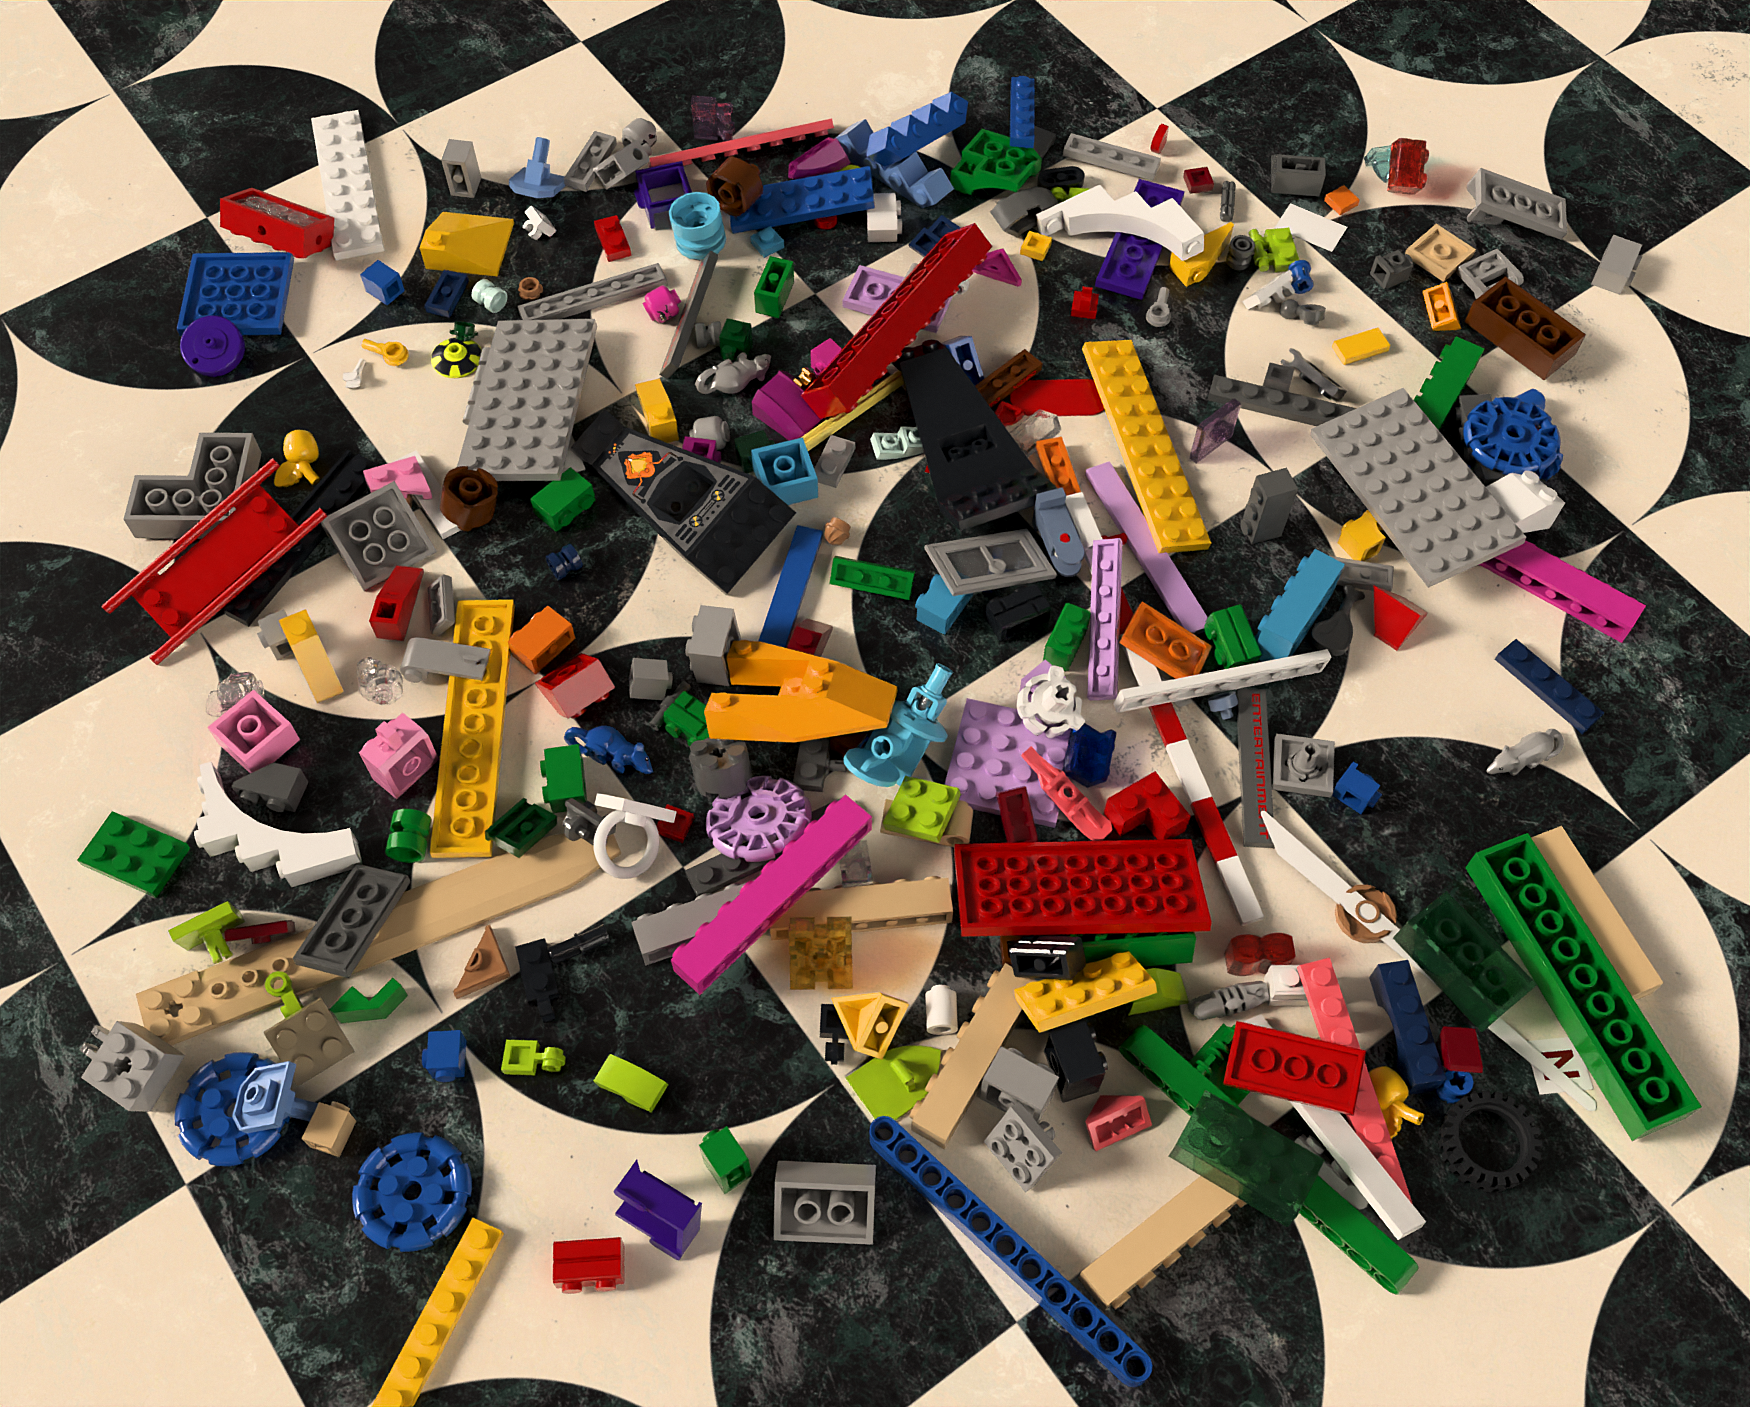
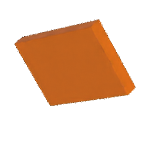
(1165, 643)

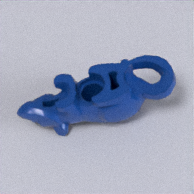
(608, 744)

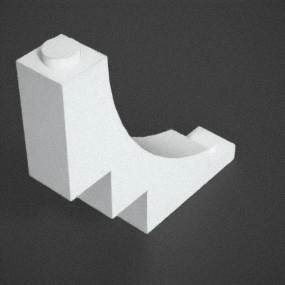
(1098, 212)

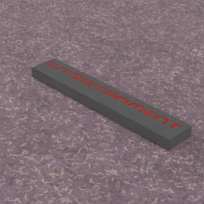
(689, 315)
(1254, 766)

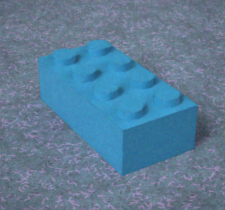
(1298, 606)

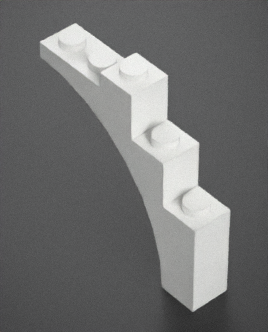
(296, 855)

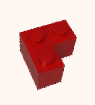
(1148, 803)

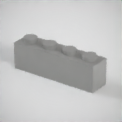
(665, 931)

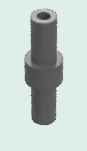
(658, 719)

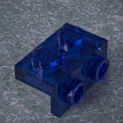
(1089, 755)

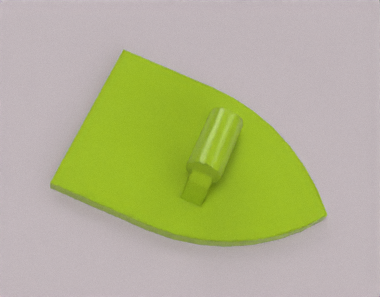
(897, 1081)

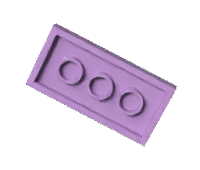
(873, 287)

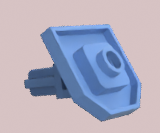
(536, 178)
(267, 1099)

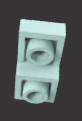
(897, 445)

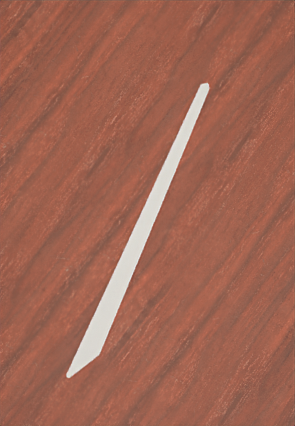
(1335, 887)

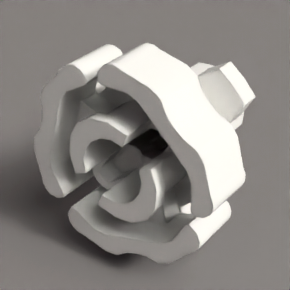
(1051, 703)

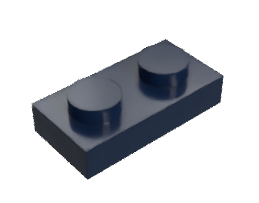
(446, 293)

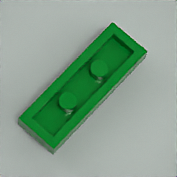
(872, 577)

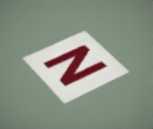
(1566, 1058)

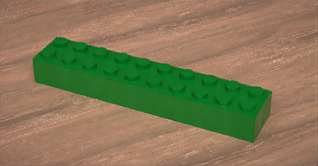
(1582, 988)

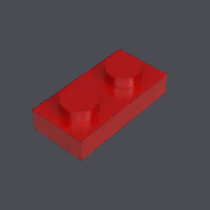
(612, 238)

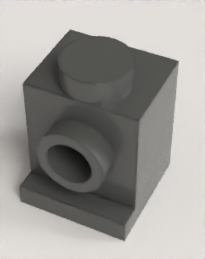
(1396, 267)

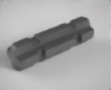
(1227, 201)

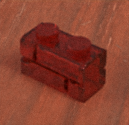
(1407, 166)

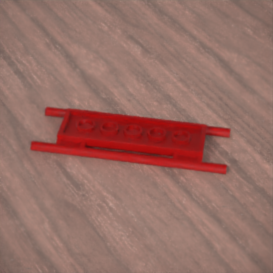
(216, 565)

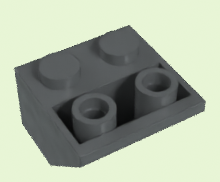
(1297, 174)

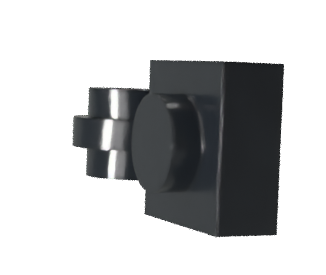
(832, 1028)

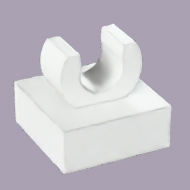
(538, 224)

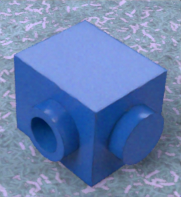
(382, 282)
(445, 1055)

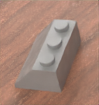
(824, 1202)

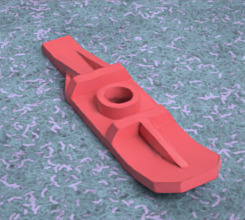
(1077, 806)

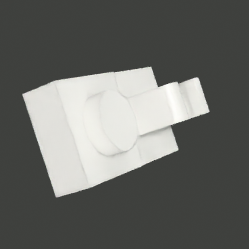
(1274, 289)

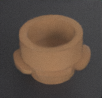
(530, 288)

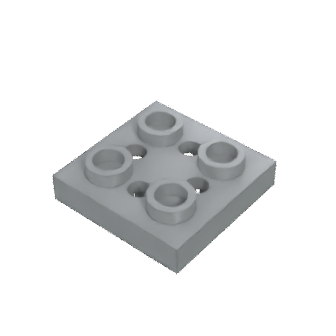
(1302, 758)
(1023, 1146)

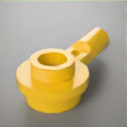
(393, 352)

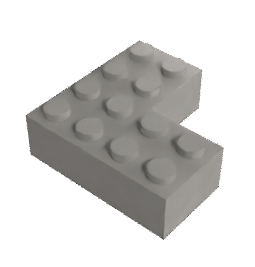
(173, 504)

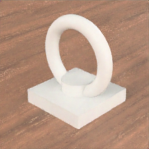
(631, 813)

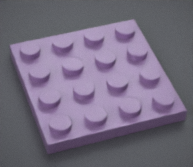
(990, 759)

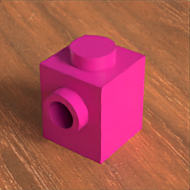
(823, 355)

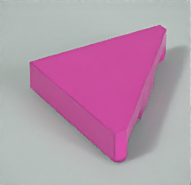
(999, 267)

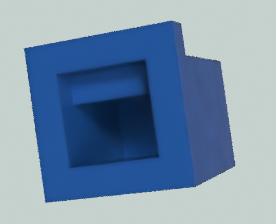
(1357, 789)

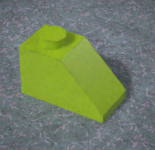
(1169, 993)

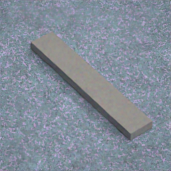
(594, 294)

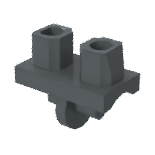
(582, 821)

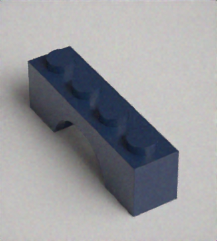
(1416, 1050)

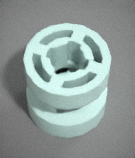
(489, 295)

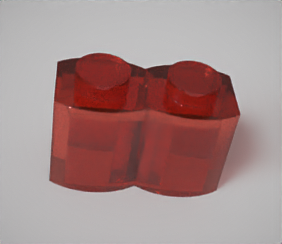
(1254, 954)

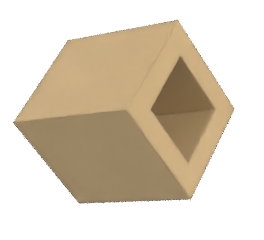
(329, 1128)

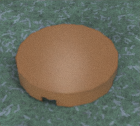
(1355, 929)

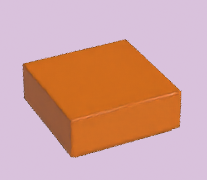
(1342, 200)

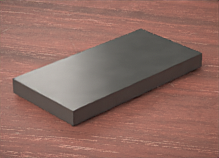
(351, 920)

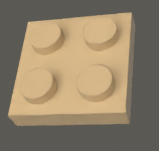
(1440, 252)

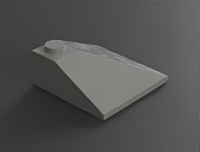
(377, 535)

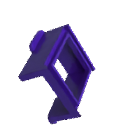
(659, 177)
(658, 1211)

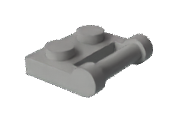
(1486, 268)

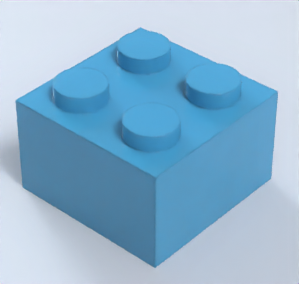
(786, 470)

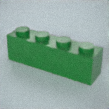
(1147, 948)

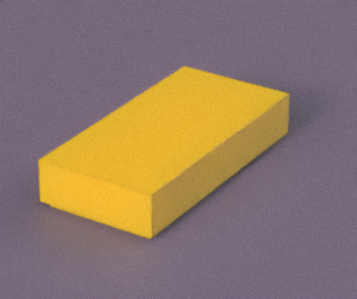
(1361, 346)

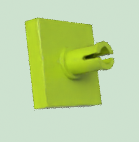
(208, 929)

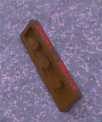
(1009, 377)

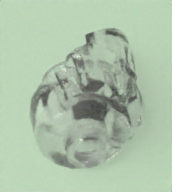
(379, 681)
(231, 692)

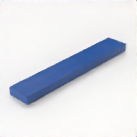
(791, 586)

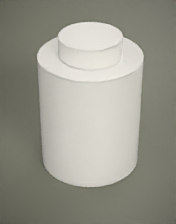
(941, 1010)

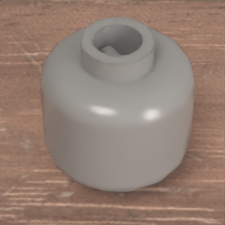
(713, 429)

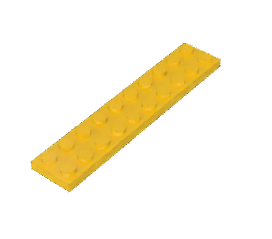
(1146, 447)
(473, 735)

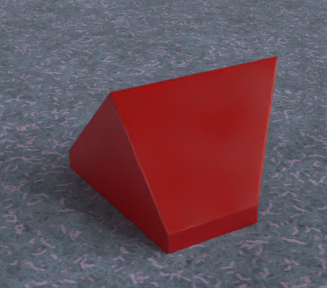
(1395, 617)

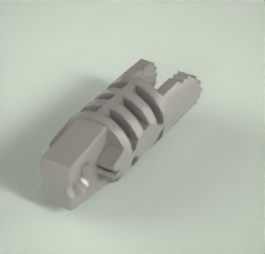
(1229, 1000)

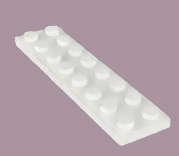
(347, 184)

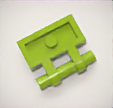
(1280, 248)

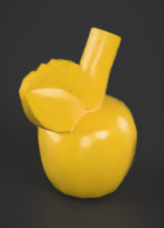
(300, 451)
(1391, 1094)

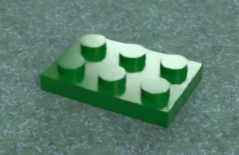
(133, 854)

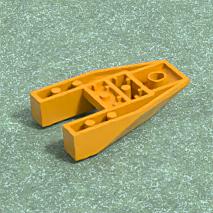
(814, 700)

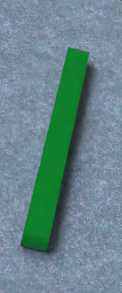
(1323, 1205)

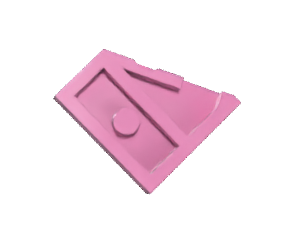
(404, 472)

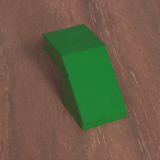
(357, 1008)

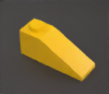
(1197, 267)
(657, 410)
(311, 656)

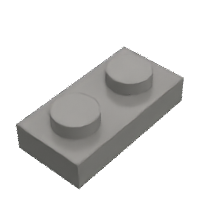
(834, 460)

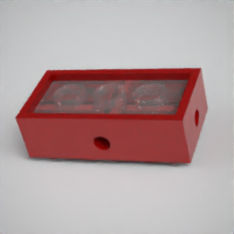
(276, 222)

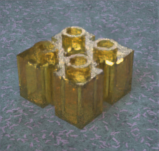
(832, 966)

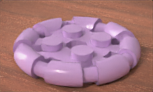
(760, 832)

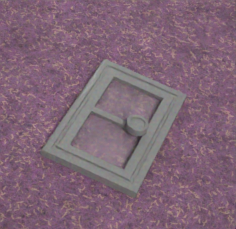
(990, 562)

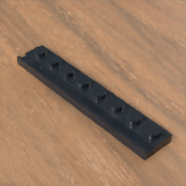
(335, 491)

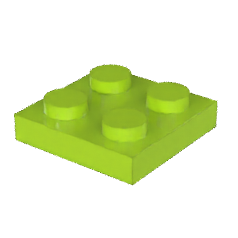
(922, 809)

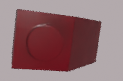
(810, 637)

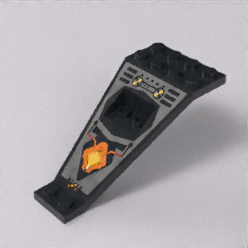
(717, 527)

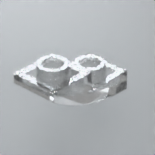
(856, 866)

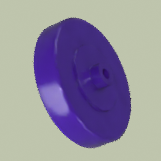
(212, 346)

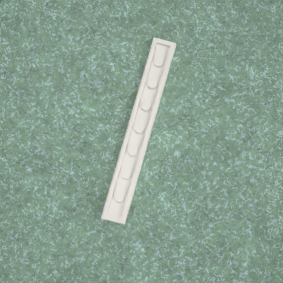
(1221, 680)
(1359, 1164)

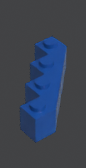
(918, 129)

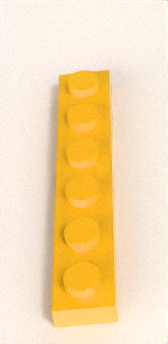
(439, 1316)

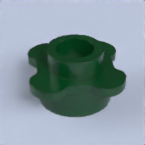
(464, 331)

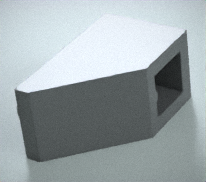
(274, 786)

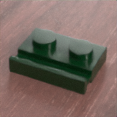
(521, 827)

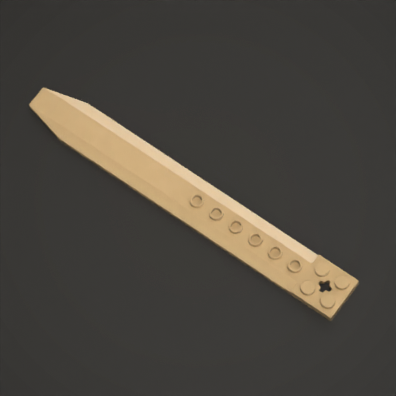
(418, 919)

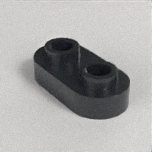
(1061, 177)

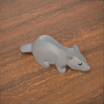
(733, 376)
(1529, 752)

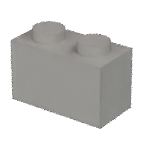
(461, 168)
(1617, 265)

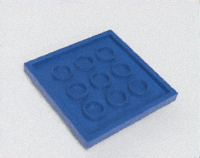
(239, 287)

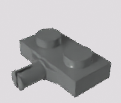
(814, 764)

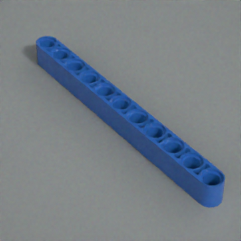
(1012, 1263)

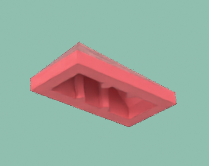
(1116, 1118)

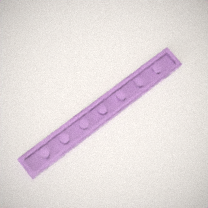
(1156, 565)

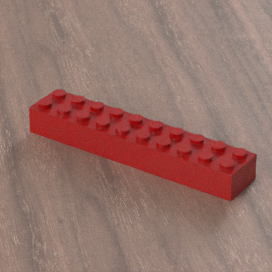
(897, 322)

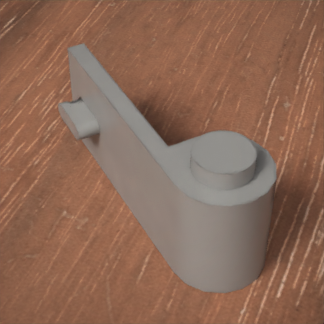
(443, 658)

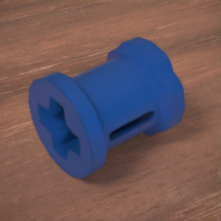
(1301, 276)
(1455, 1086)

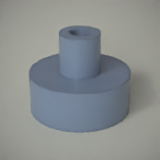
(1223, 702)

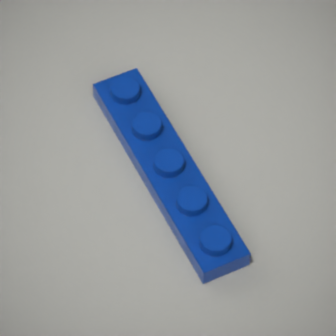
(1022, 112)

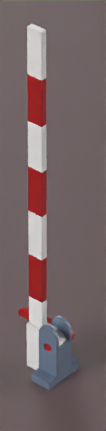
(1068, 537)

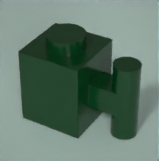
(735, 339)

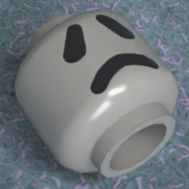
(641, 131)

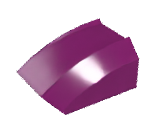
(821, 159)
(783, 408)

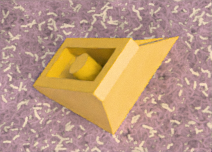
(870, 1020)

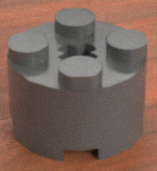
(720, 766)

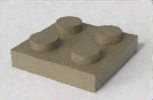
(309, 1040)

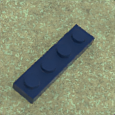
(1549, 686)

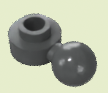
(1309, 313)

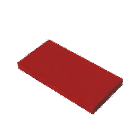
(1295, 1068)

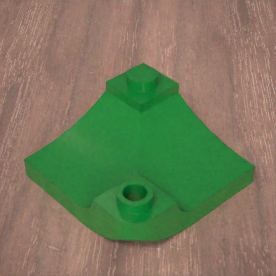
(994, 164)

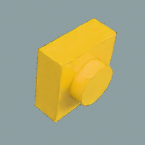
(1035, 245)

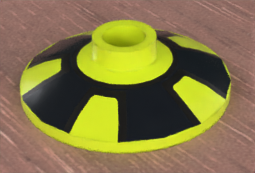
(456, 358)

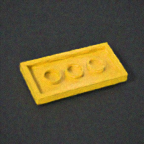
(1093, 990)

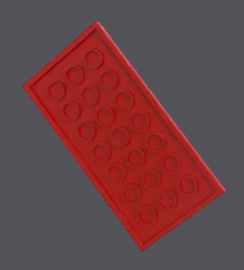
(1079, 888)

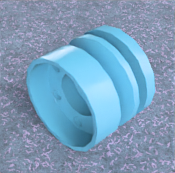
(697, 225)

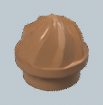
(836, 531)

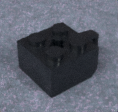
(1075, 1059)

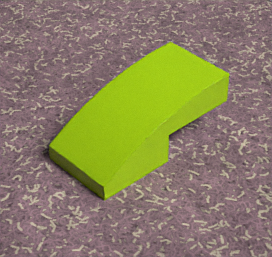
(630, 1082)

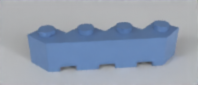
(905, 176)

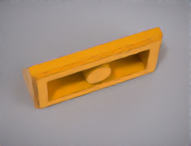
(1441, 308)

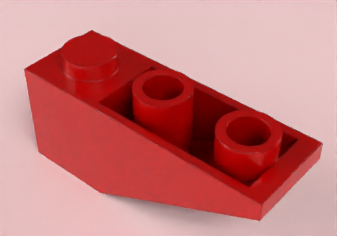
(396, 603)

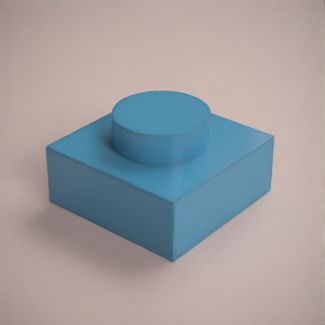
(767, 241)

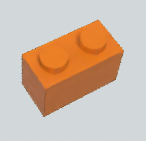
(541, 639)

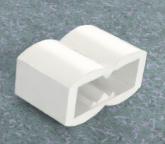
(882, 220)

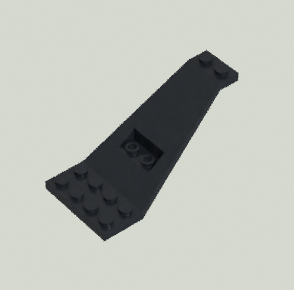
(967, 449)

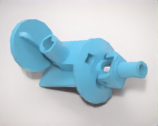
(911, 728)

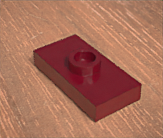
(1017, 815)
(261, 932)

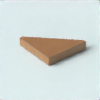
(484, 966)

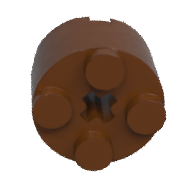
(735, 186)
(468, 497)

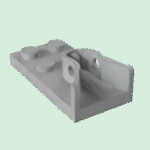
(1516, 203)

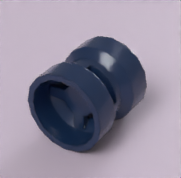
(564, 561)

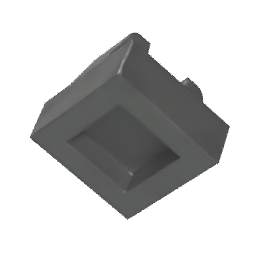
(1278, 377)

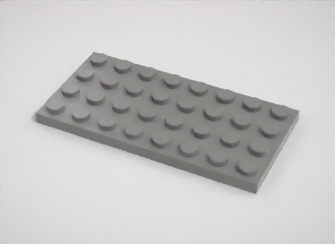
(528, 399)
(1417, 487)

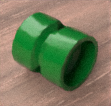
(408, 835)

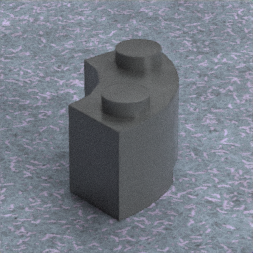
(1019, 210)

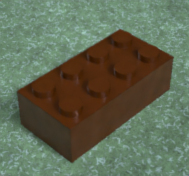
(1524, 328)

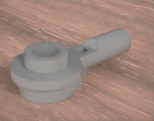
(1159, 313)

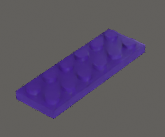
(1133, 257)

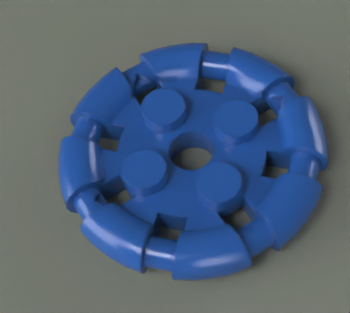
(1517, 418)
(213, 1112)
(395, 1181)

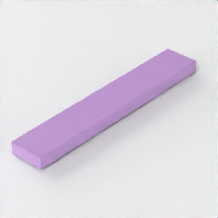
(1105, 619)

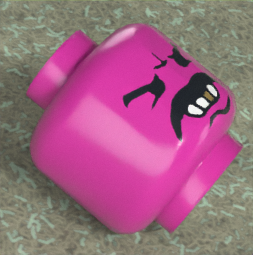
(662, 304)

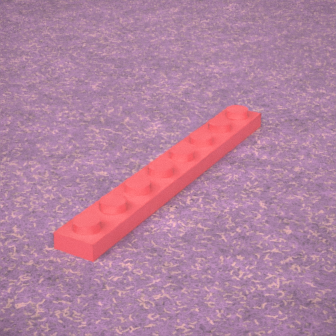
(751, 143)
(1336, 1027)

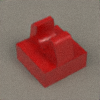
(1085, 303)

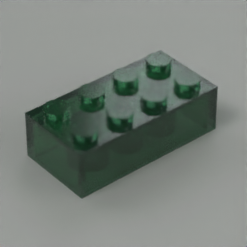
(1464, 961)
(1247, 1158)

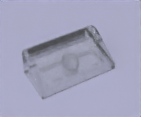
(1037, 427)

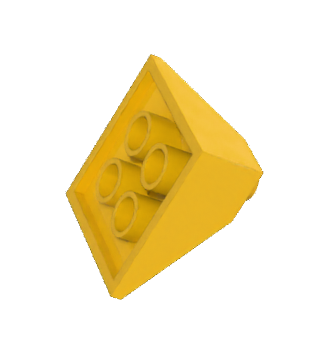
(466, 243)

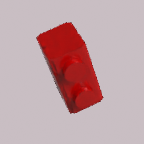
(588, 1264)

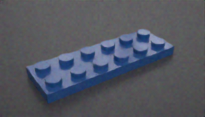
(808, 199)

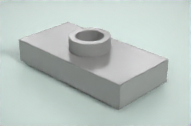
(441, 605)

